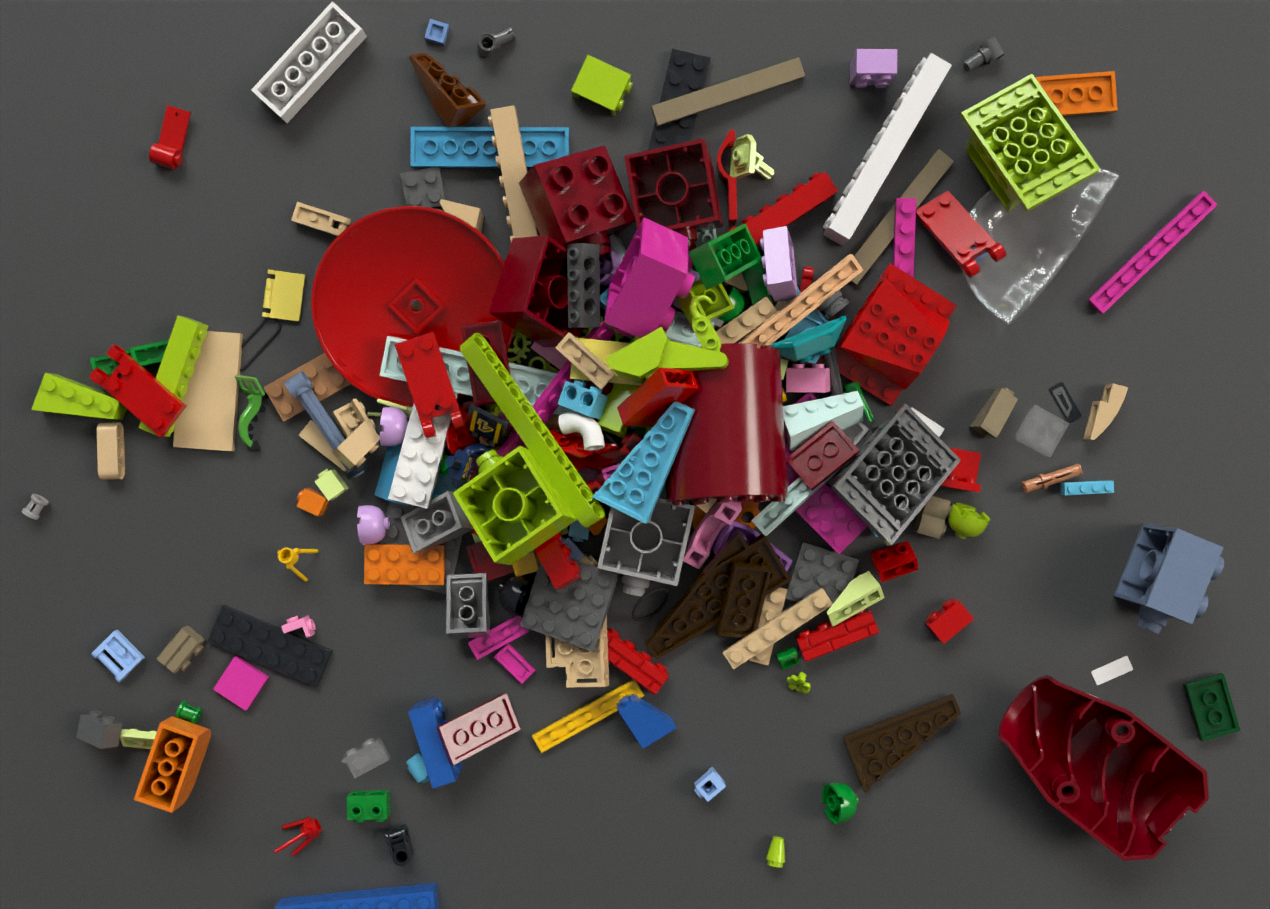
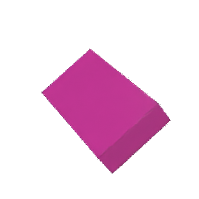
(514, 663)

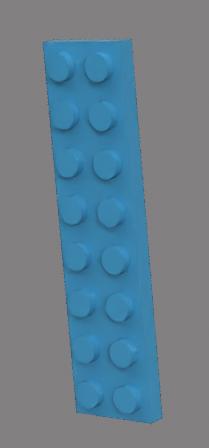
(474, 146)

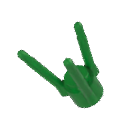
(856, 387)

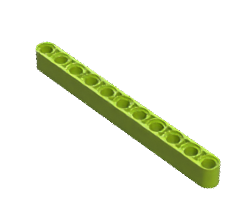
(532, 430)

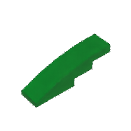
(145, 355)

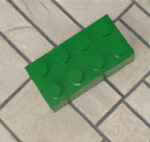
(725, 256)

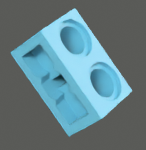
(582, 401)

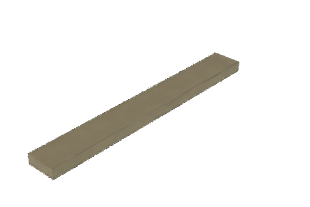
(727, 91)
(884, 231)

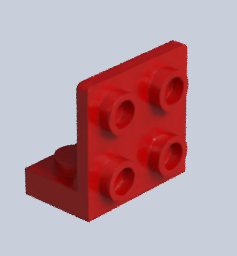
(965, 473)

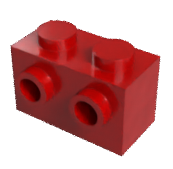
(894, 561)

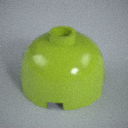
(966, 521)

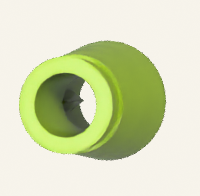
(776, 852)

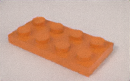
(1082, 92)
(400, 566)

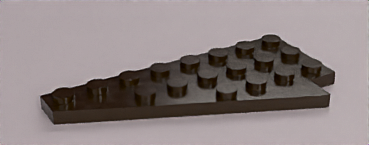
(702, 602)

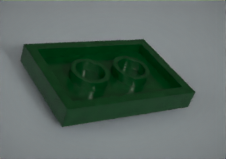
(1211, 707)

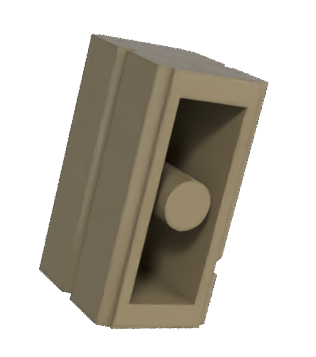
(181, 649)

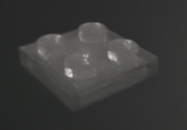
(1041, 431)

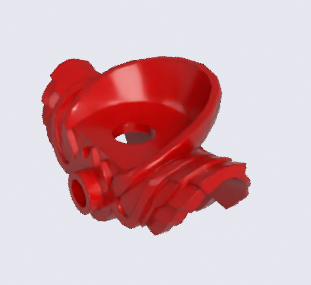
(573, 447)

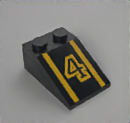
(487, 425)

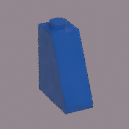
(644, 719)

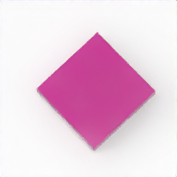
(241, 683)

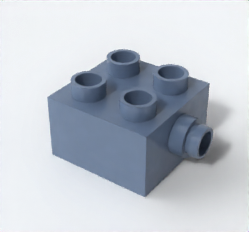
(1169, 575)

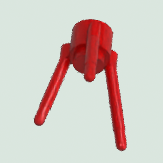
(310, 828)

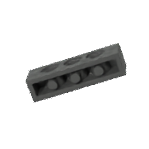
(583, 285)

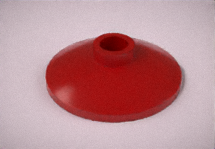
(458, 438)

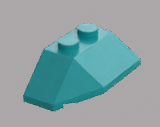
(811, 342)

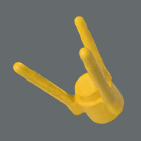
(290, 556)

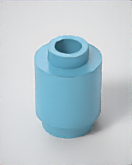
(417, 768)

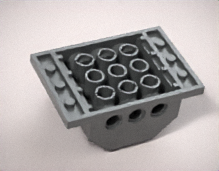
(894, 473)

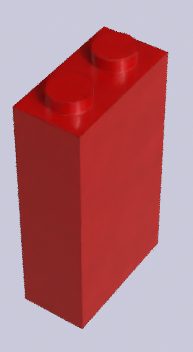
(656, 395)

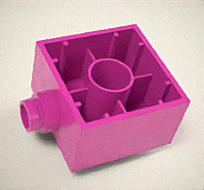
(648, 281)

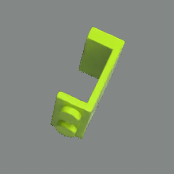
(602, 84)

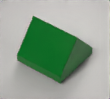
(787, 658)

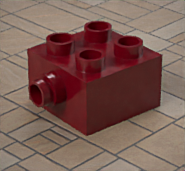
(675, 188)
(578, 199)
(535, 290)

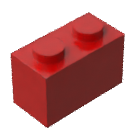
(948, 620)

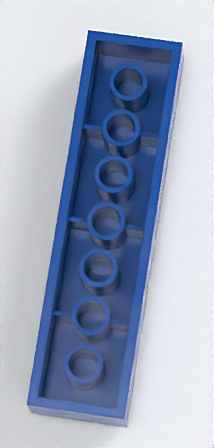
(402, 897)

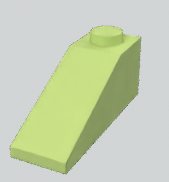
(856, 597)

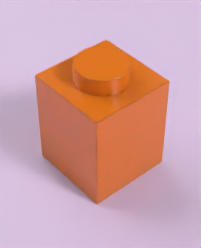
(312, 501)

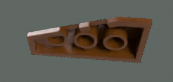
(449, 97)

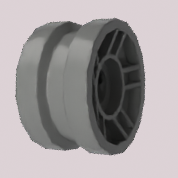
(833, 304)

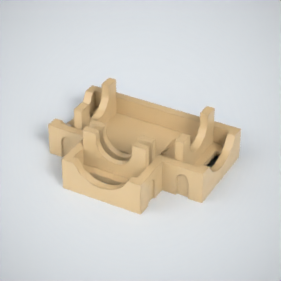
(581, 662)

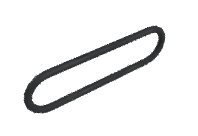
(262, 348)

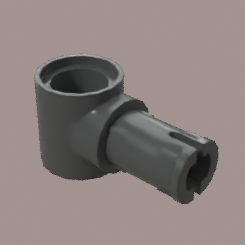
(495, 41)
(988, 53)

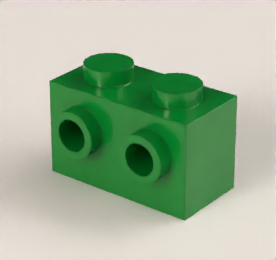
(368, 805)

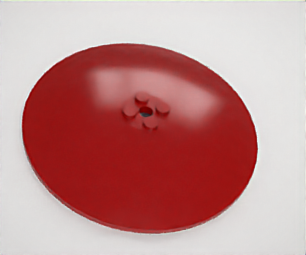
(383, 266)

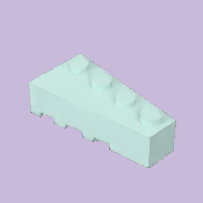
(808, 418)

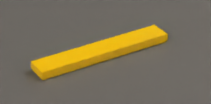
(584, 716)

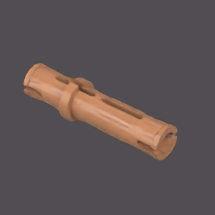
(1043, 481)

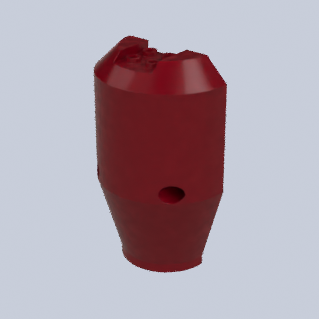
(1102, 766)

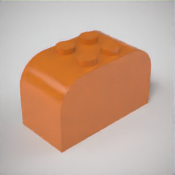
(173, 764)

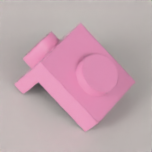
(295, 623)

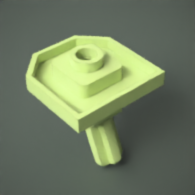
(746, 159)

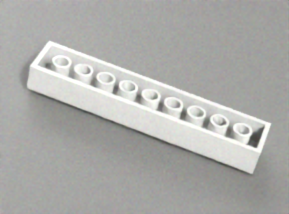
(887, 148)

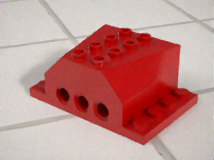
(893, 334)

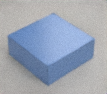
(437, 32)

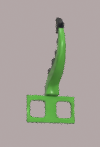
(250, 413)

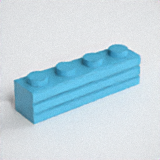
(1087, 487)

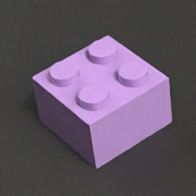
(873, 67)

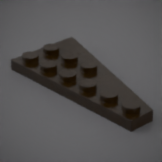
(893, 740)

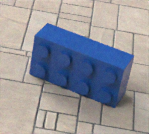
(425, 718)

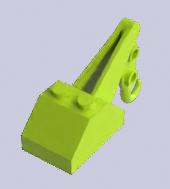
(657, 351)

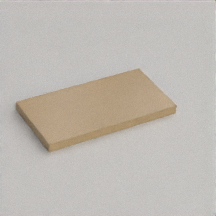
(212, 396)

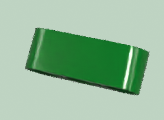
(755, 283)

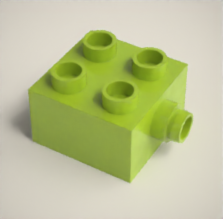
(513, 505)

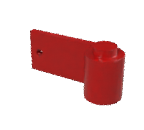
(172, 138)

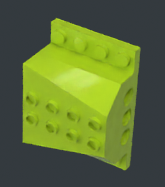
(1025, 146)

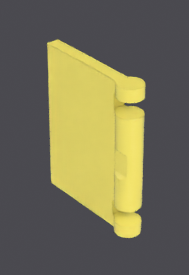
(284, 295)

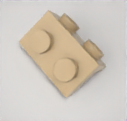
(351, 416)

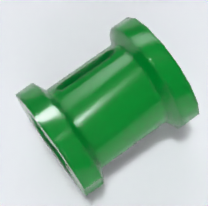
(188, 712)

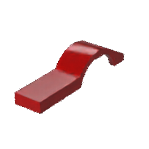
(731, 181)

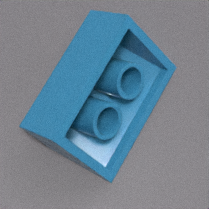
(387, 473)

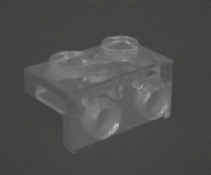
(367, 757)

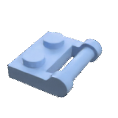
(122, 651)

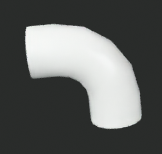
(586, 426)

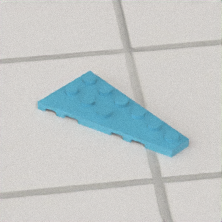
(642, 474)

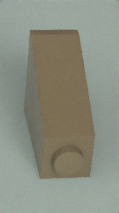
(994, 413)

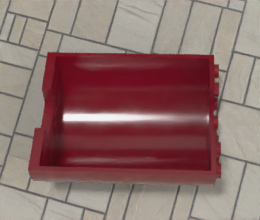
(735, 432)

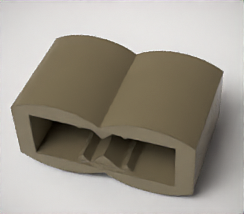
(932, 517)

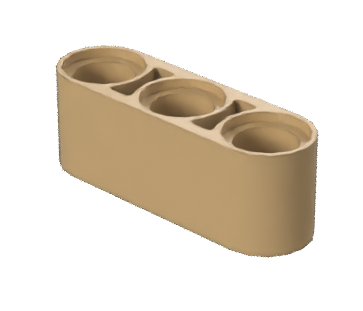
(110, 451)

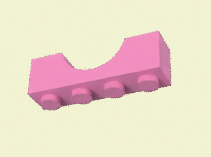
(703, 537)

